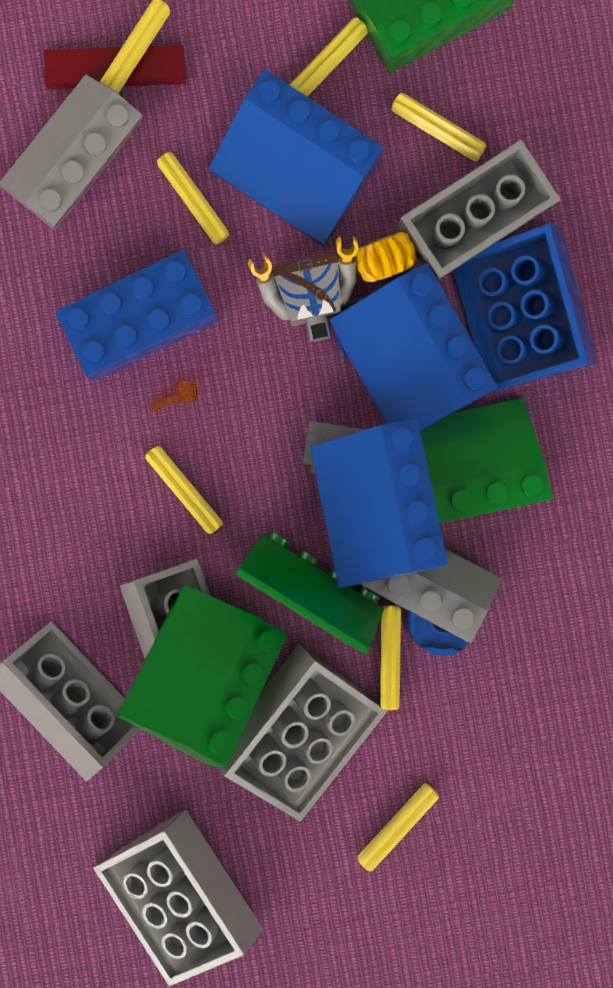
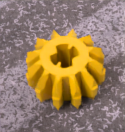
(385, 257)

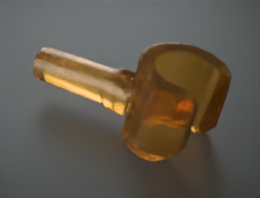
(185, 394)

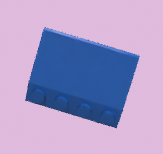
(295, 157)
(525, 308)
(413, 350)
(378, 504)

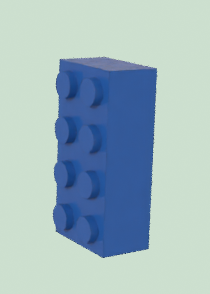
(136, 316)

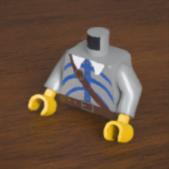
(309, 288)

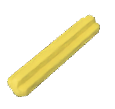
(136, 45)
(330, 56)
(438, 127)
(193, 198)
(184, 489)
(390, 657)
(398, 827)

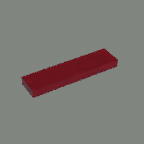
(157, 66)

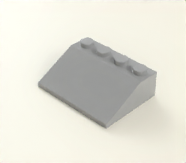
(301, 734)
(179, 899)

